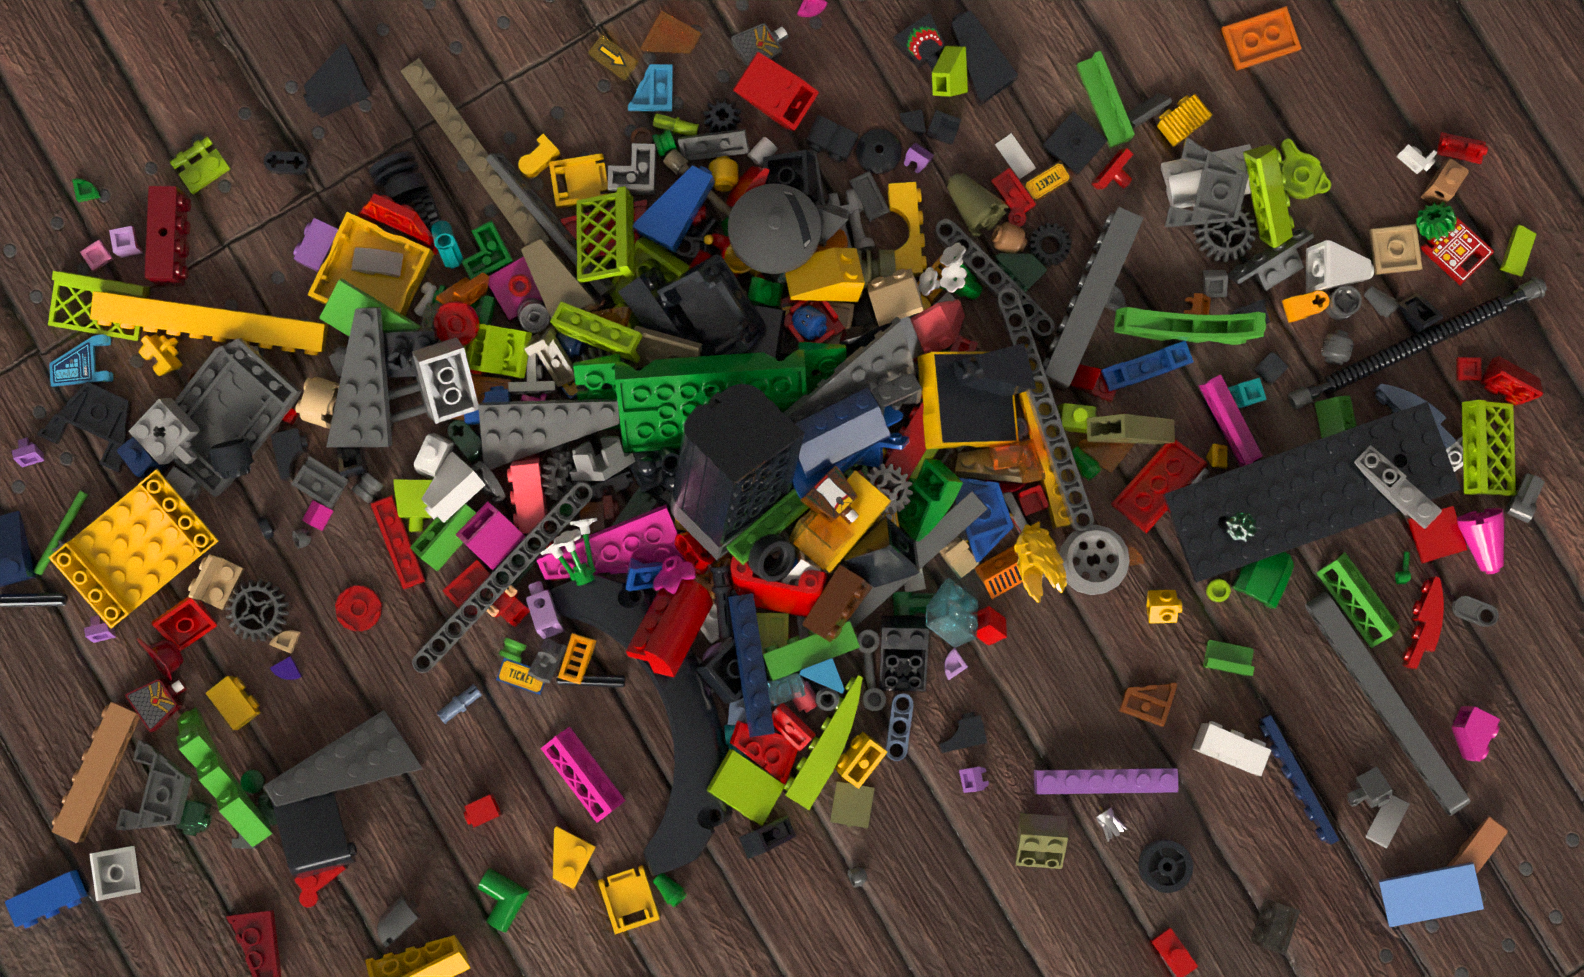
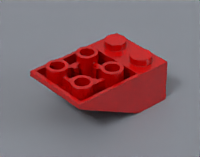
(775, 91)
(1511, 381)

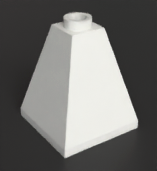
(1334, 266)

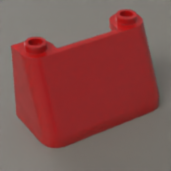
(779, 596)

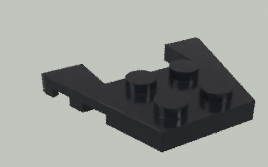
(98, 414)

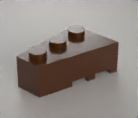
(836, 604)

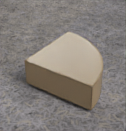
(286, 640)

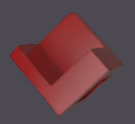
(1032, 500)
(991, 626)

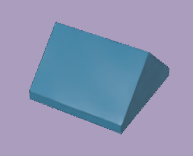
(824, 674)

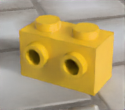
(860, 759)

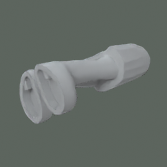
(854, 208)

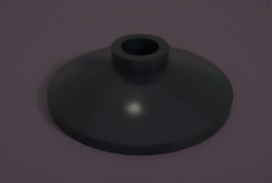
(878, 162)

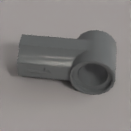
(1523, 504)

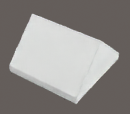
(115, 873)

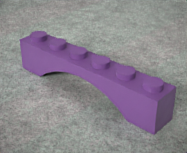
(1106, 781)

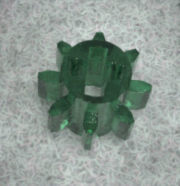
(1241, 526)

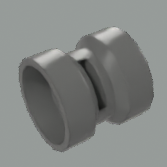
(367, 487)

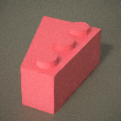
(527, 492)

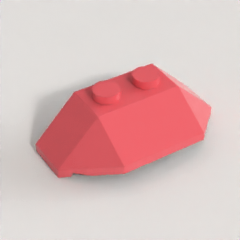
(939, 325)

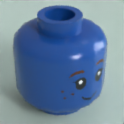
(809, 322)

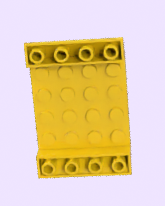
(134, 548)

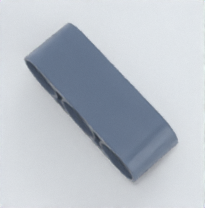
(903, 738)

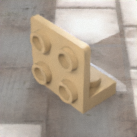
(215, 581)

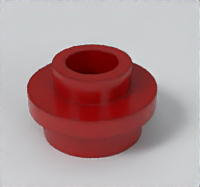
(512, 285)

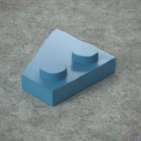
(654, 90)

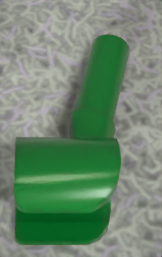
(1403, 576)

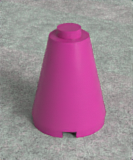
(1485, 537)

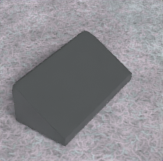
(1148, 109)

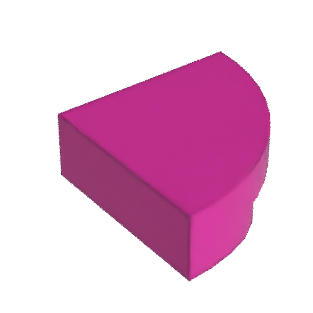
(811, 8)

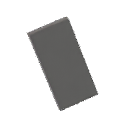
(870, 196)

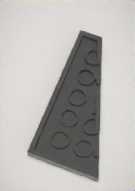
(362, 399)
(357, 758)

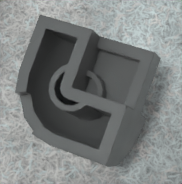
(396, 920)

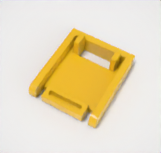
(583, 179)
(627, 895)

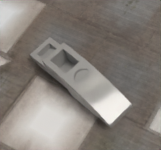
(1396, 487)

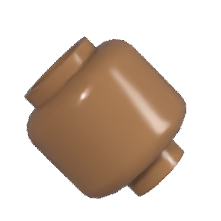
(1009, 238)

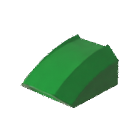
(1265, 578)

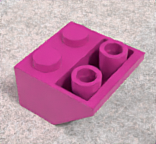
(490, 535)
(1473, 732)

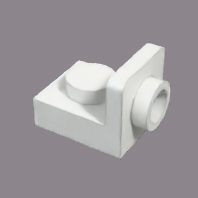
(1414, 160)

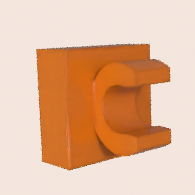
(1201, 304)

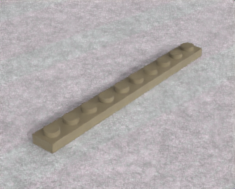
(472, 152)

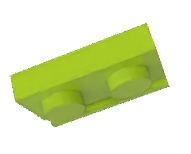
(773, 629)

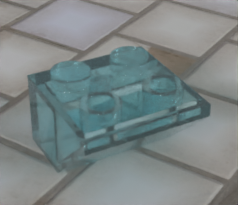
(953, 614)

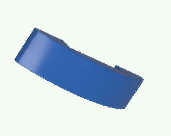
(1147, 366)

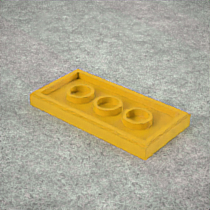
(868, 505)

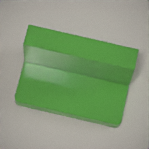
(1335, 415)
(1229, 658)

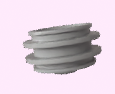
(1113, 546)

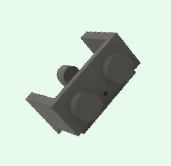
(896, 390)

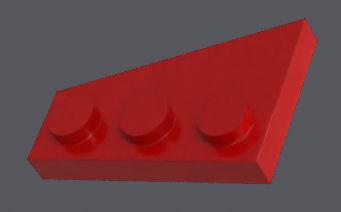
(769, 751)

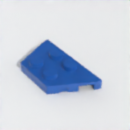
(990, 525)

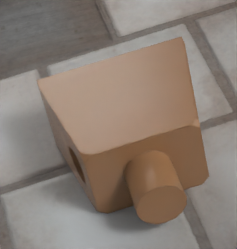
(1446, 180)

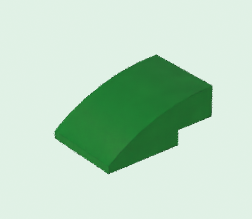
(931, 498)

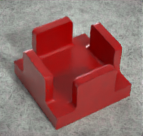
(833, 324)

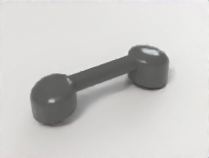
(872, 698)

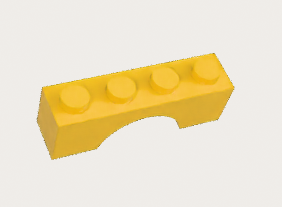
(904, 201)

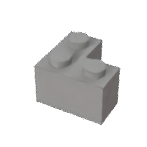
(640, 176)

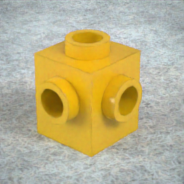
(1163, 606)

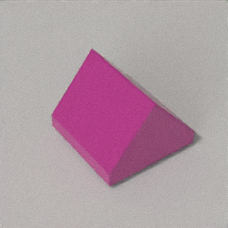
(317, 515)

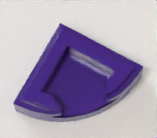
(286, 669)

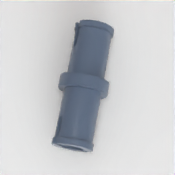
(459, 703)

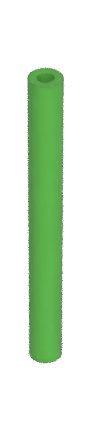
(61, 531)

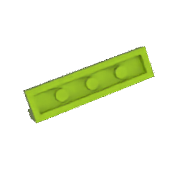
(597, 331)

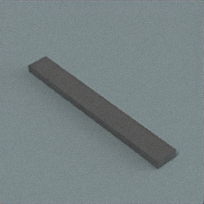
(544, 216)
(939, 537)

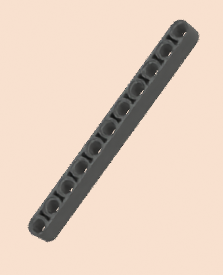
(1043, 421)
(497, 586)
(1387, 703)

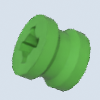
(512, 649)

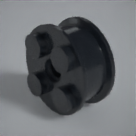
(1152, 862)

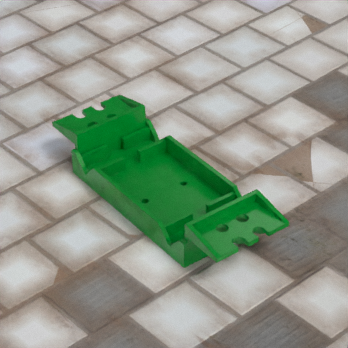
(666, 391)

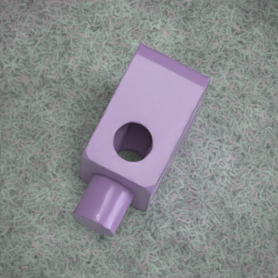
(545, 619)

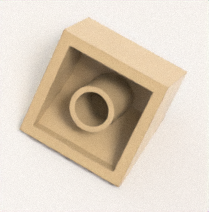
(895, 296)

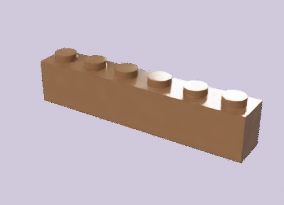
(96, 772)

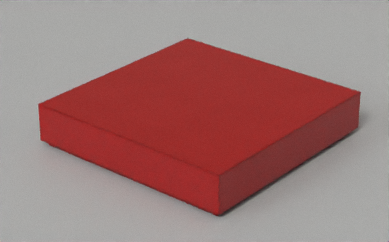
(1439, 538)

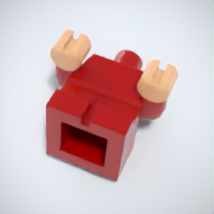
(509, 607)

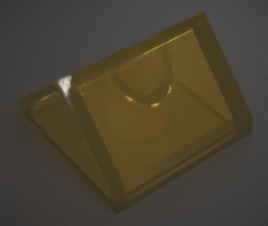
(819, 538)

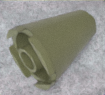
(975, 203)

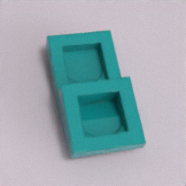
(1248, 393)

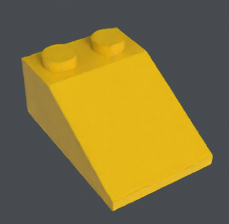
(828, 277)

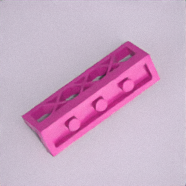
(1230, 420)
(586, 772)

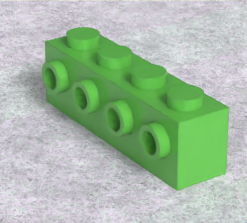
(807, 652)

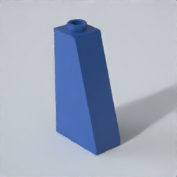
(676, 209)

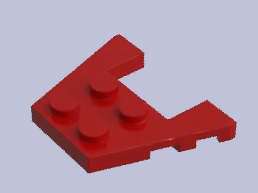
(400, 217)

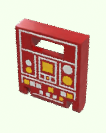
(1455, 250)

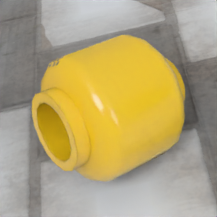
(724, 173)

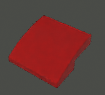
(750, 179)

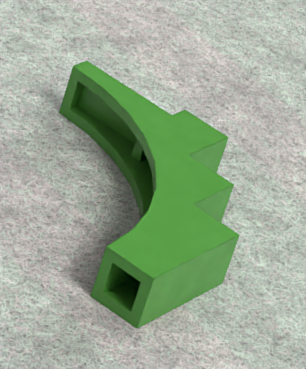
(1190, 327)
(215, 775)

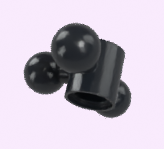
(648, 466)

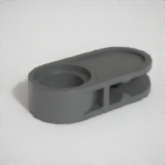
(1470, 610)

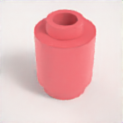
(808, 701)

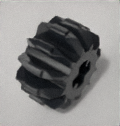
(713, 118)

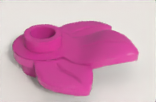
(672, 573)

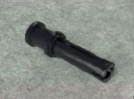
(721, 590)

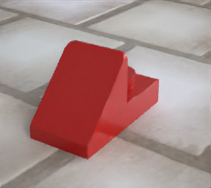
(1092, 382)

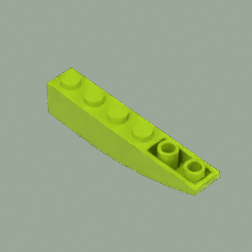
(825, 750)

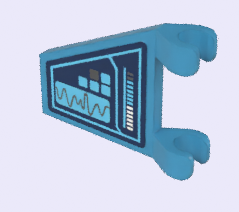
(80, 364)

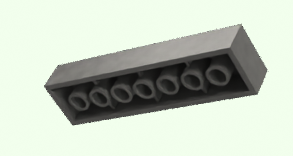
(1092, 296)

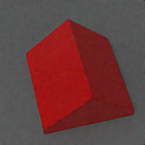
(185, 623)

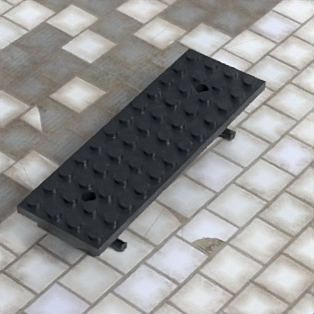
(1306, 492)

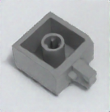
(166, 444)

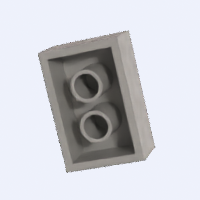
(445, 380)

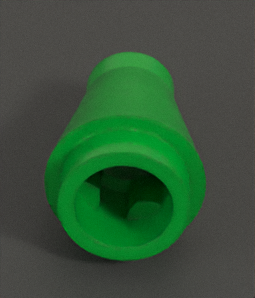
(1086, 465)
(669, 889)

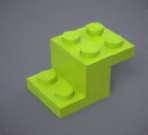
(498, 351)

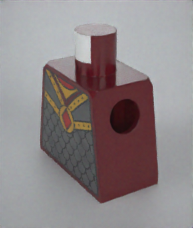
(157, 702)

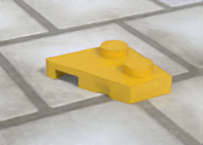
(570, 857)

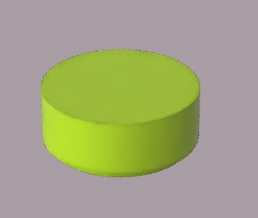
(1218, 590)

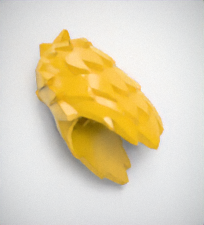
(1038, 555)

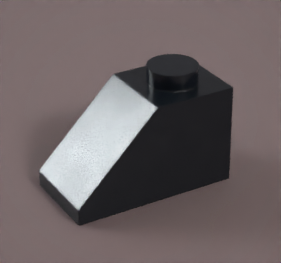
(767, 837)

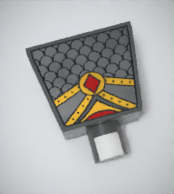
(759, 40)

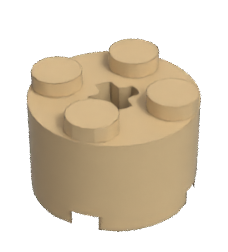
(318, 401)

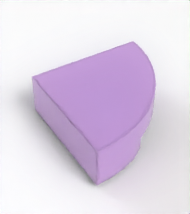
(954, 664)

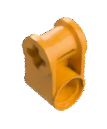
(1302, 305)

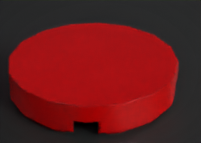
(458, 321)
(358, 608)

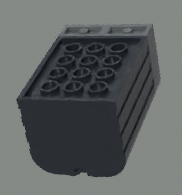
(733, 465)

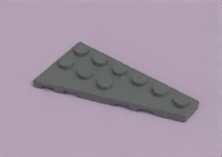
(868, 367)
(529, 427)

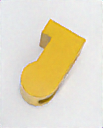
(539, 159)

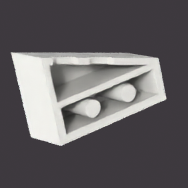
(1232, 748)

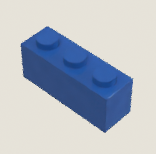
(46, 899)

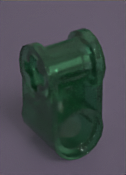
(469, 444)

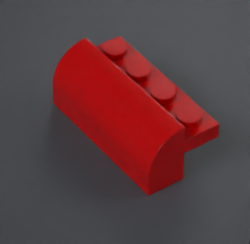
(671, 627)

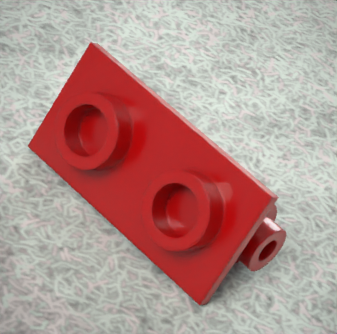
(1461, 148)

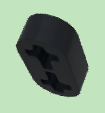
(286, 168)

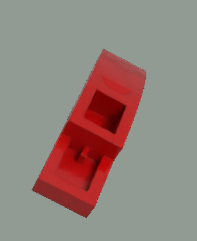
(1430, 616)

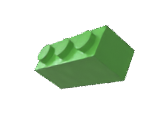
(439, 539)

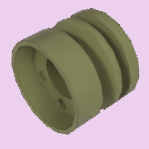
(882, 267)

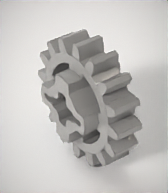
(893, 481)

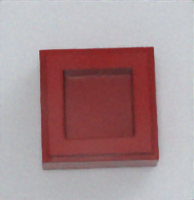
(1468, 369)

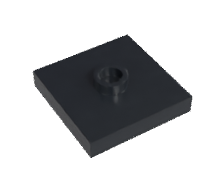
(1075, 143)

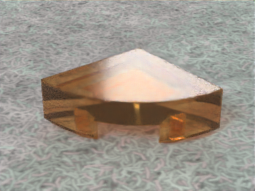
(1134, 556)

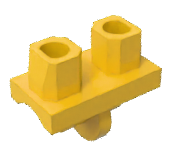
(163, 351)

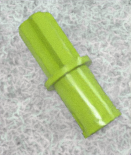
(675, 125)

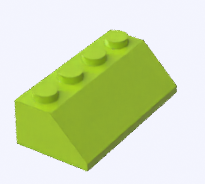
(1268, 195)

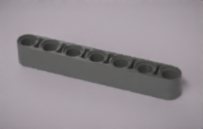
(990, 268)

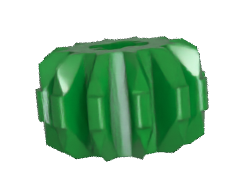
(1436, 221)

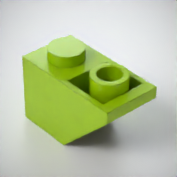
(950, 72)

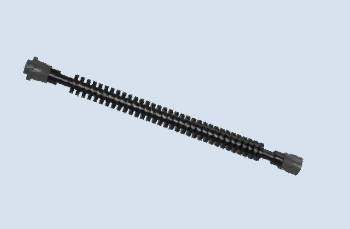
(1418, 342)

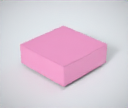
(96, 255)

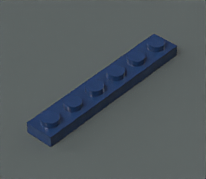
(751, 665)
(1292, 771)

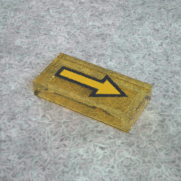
(613, 57)

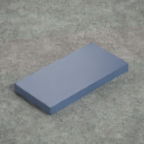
(1431, 894)

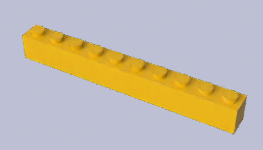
(208, 321)

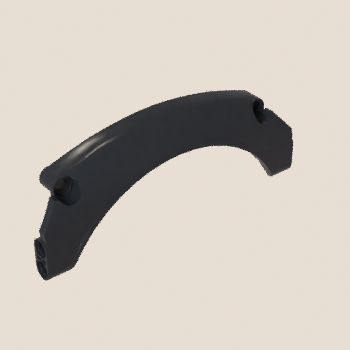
(691, 714)

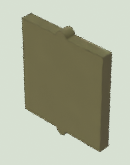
(852, 805)

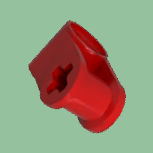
(693, 551)

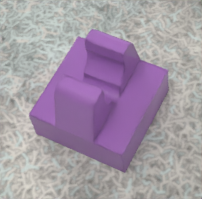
(919, 155)
(27, 453)
(99, 630)
(972, 779)

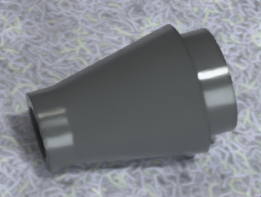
(1382, 302)
(827, 704)

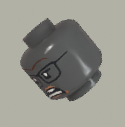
(1337, 347)

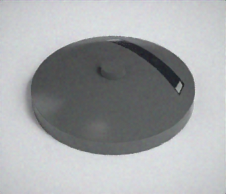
(774, 228)

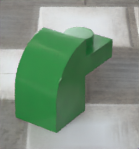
(765, 293)

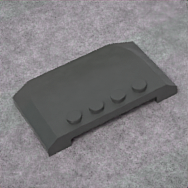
(233, 399)

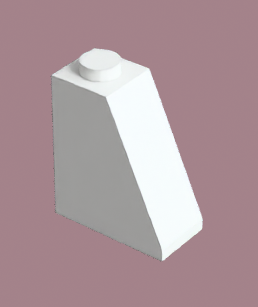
(451, 488)

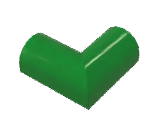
(493, 253)
(509, 897)

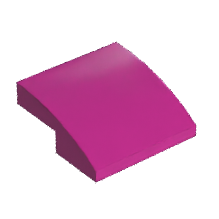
(499, 285)

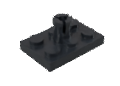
(399, 348)

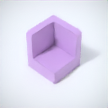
(125, 242)

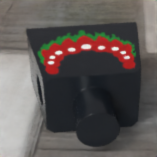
(920, 42)

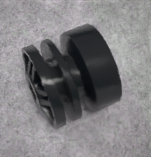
(398, 177)

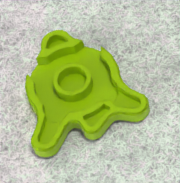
(1302, 172)

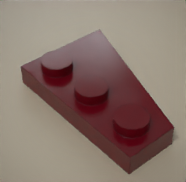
(259, 941)

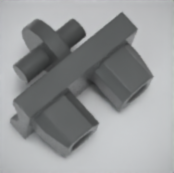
(547, 660)

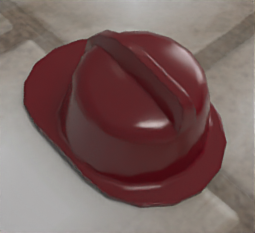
(164, 655)

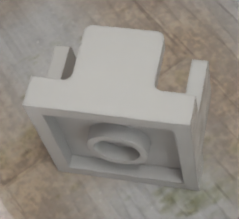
(602, 465)

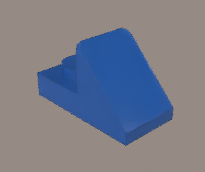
(641, 575)

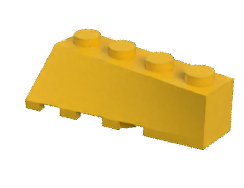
(436, 959)

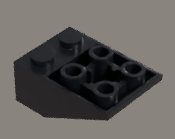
(864, 334)
(903, 653)

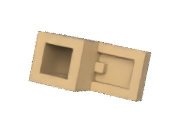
(959, 557)

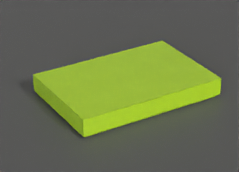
(745, 787)

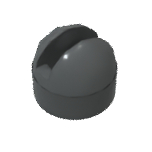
(300, 538)
(857, 876)

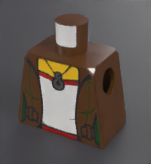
(832, 497)

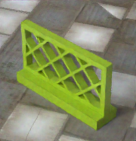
(624, 236)
(91, 284)
(1477, 448)

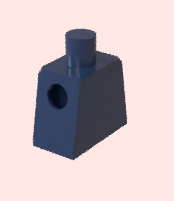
(139, 459)

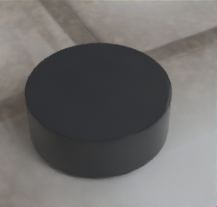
(265, 527)

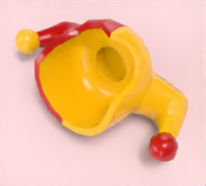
(735, 264)

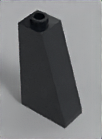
(986, 65)

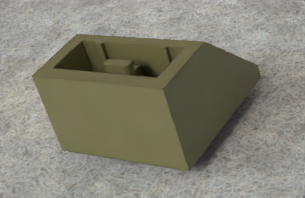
(1041, 841)

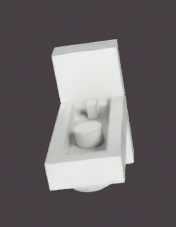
(533, 386)

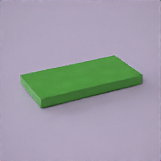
(346, 298)

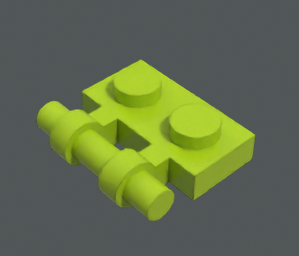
(204, 170)

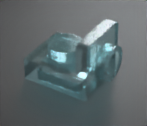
(785, 689)

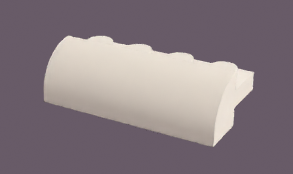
(1184, 176)

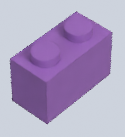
(315, 245)

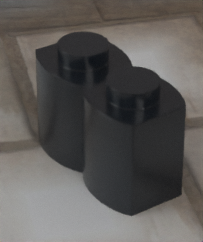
(831, 138)

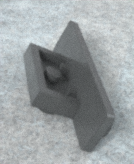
(1274, 263)

